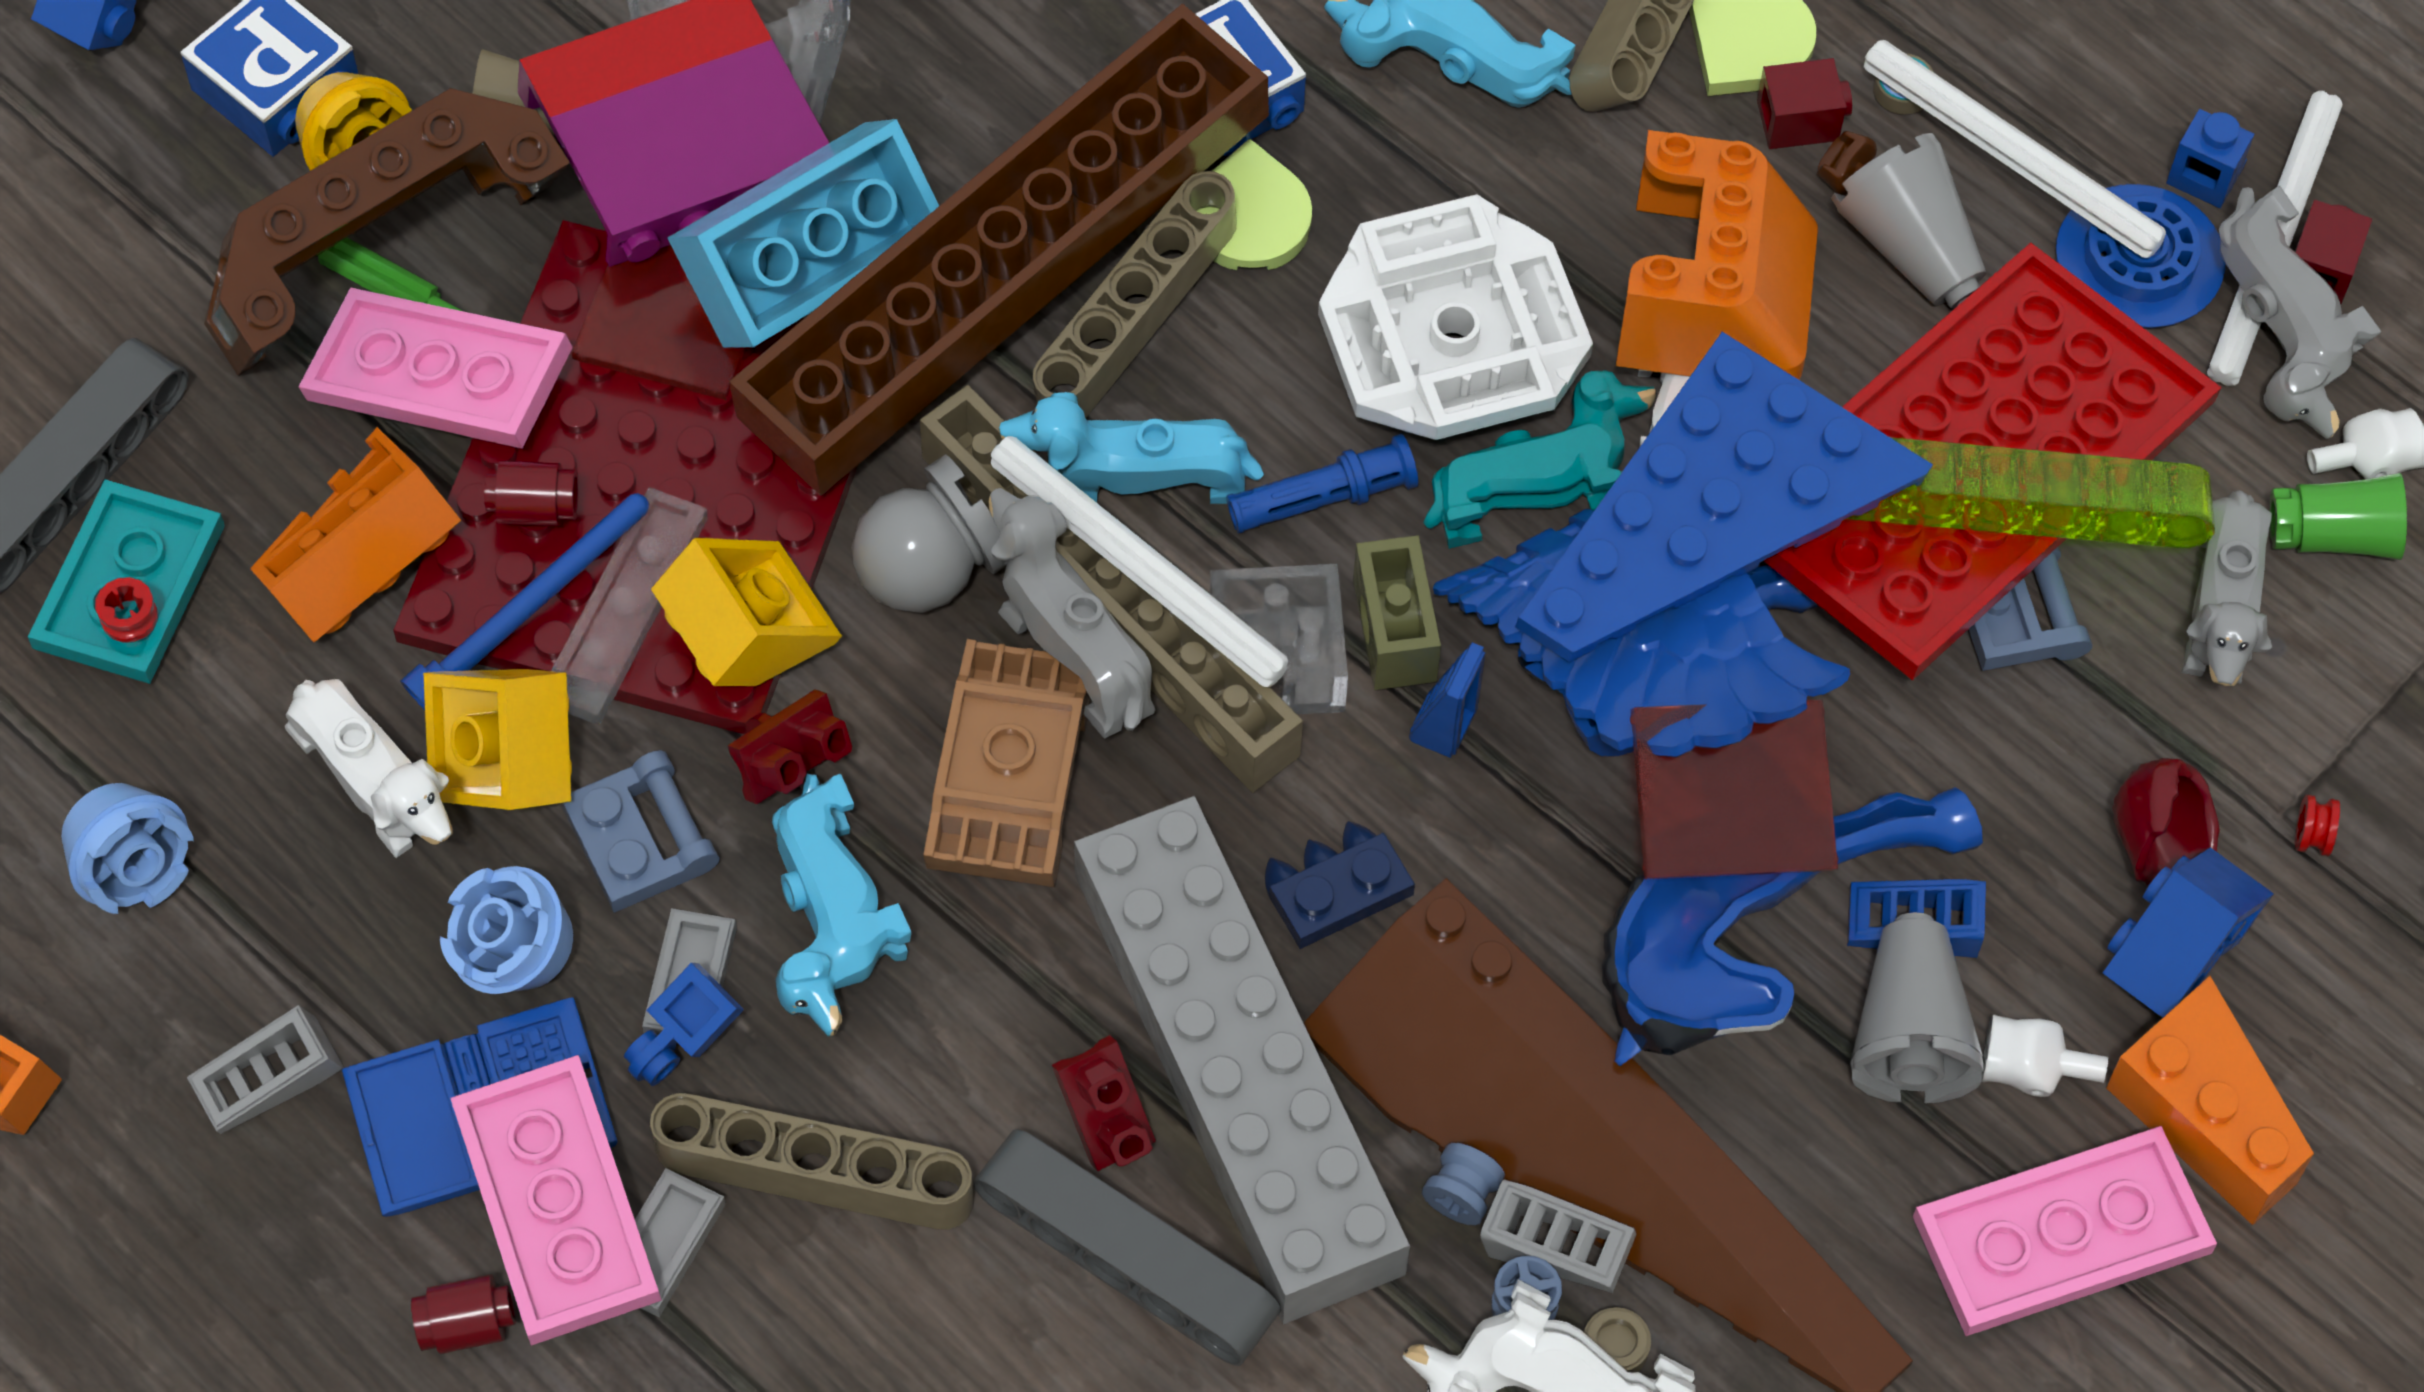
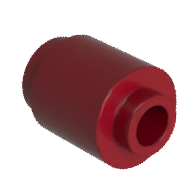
(532, 493)
(462, 1314)

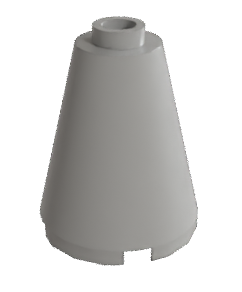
(1916, 220)
(1916, 1018)

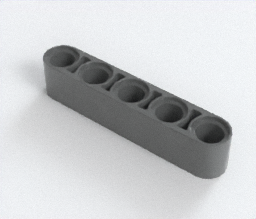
(81, 449)
(1127, 1247)

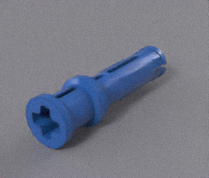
(1350, 478)

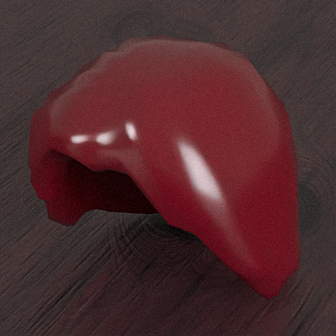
(2163, 815)

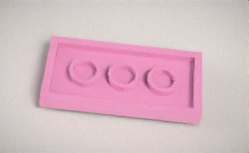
(436, 367)
(555, 1200)
(2064, 1230)

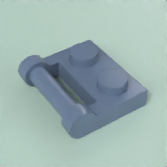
(2011, 630)
(620, 842)

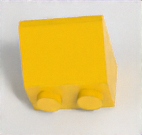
(743, 610)
(499, 736)

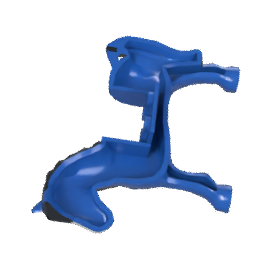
(1662, 952)

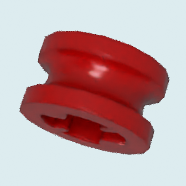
(113, 596)
(2317, 825)

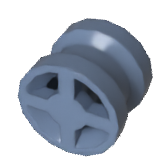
(1463, 1183)
(1531, 1271)

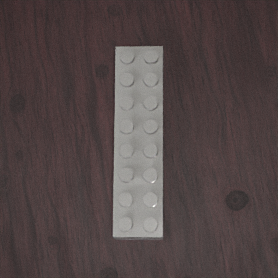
(1240, 1060)

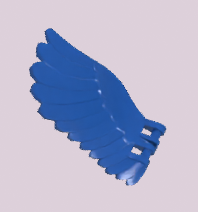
(1705, 652)

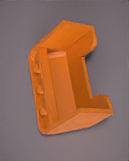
(1748, 264)

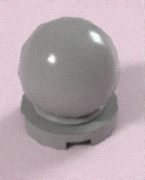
(922, 544)

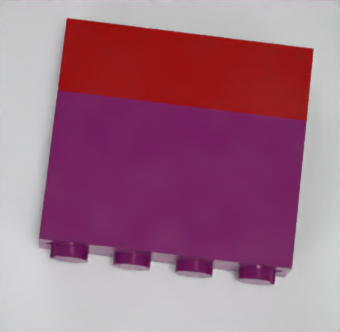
(671, 117)

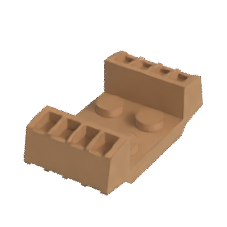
(1006, 765)

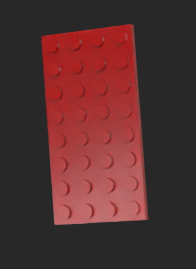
(2013, 366)

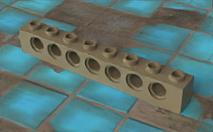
(1209, 693)

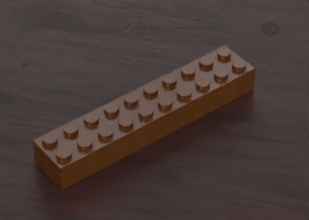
(999, 249)

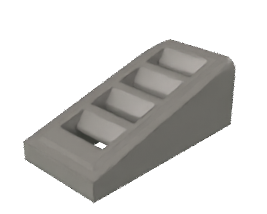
(275, 1089)
(1538, 1207)

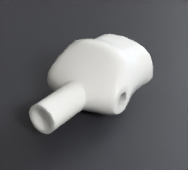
(2375, 445)
(2034, 1056)

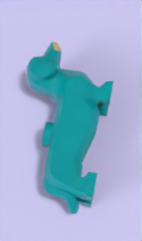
(1544, 468)

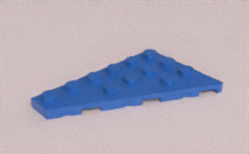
(1715, 489)

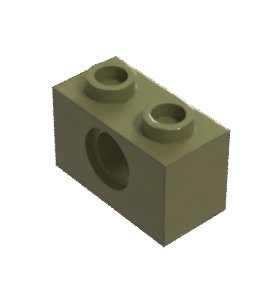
(1396, 612)

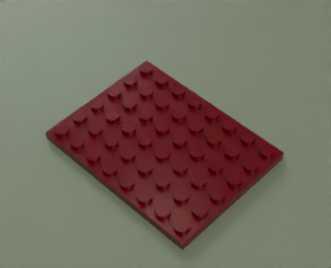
(621, 441)

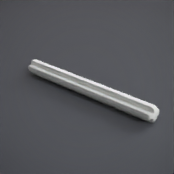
(2015, 149)
(2296, 182)
(1141, 563)

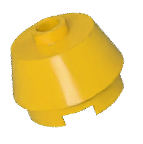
(343, 112)

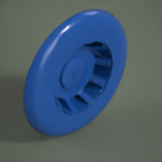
(2158, 302)

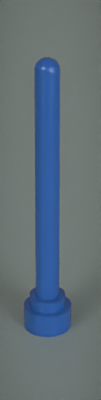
(533, 595)

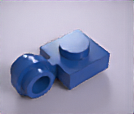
(693, 1015)

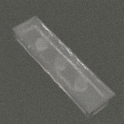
(624, 604)

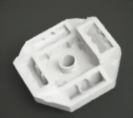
(1462, 274)

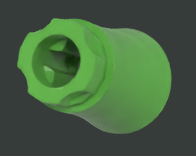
(2342, 517)

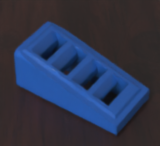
(1450, 704)
(1920, 894)

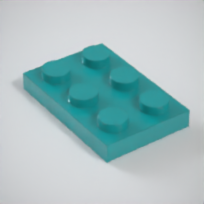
(124, 537)

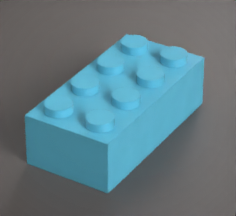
(803, 232)

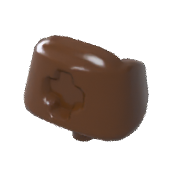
(1844, 158)

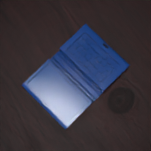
(408, 1111)

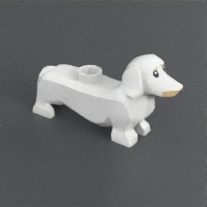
(369, 765)
(1537, 1355)

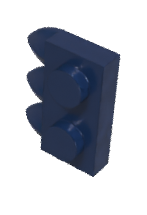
(1337, 887)

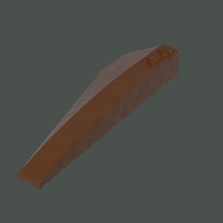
(1489, 1053)

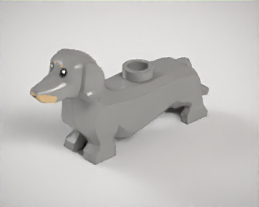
(2295, 306)
(2229, 593)
(1066, 614)

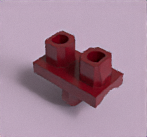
(787, 745)
(1105, 1105)

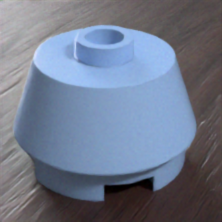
(125, 847)
(507, 931)

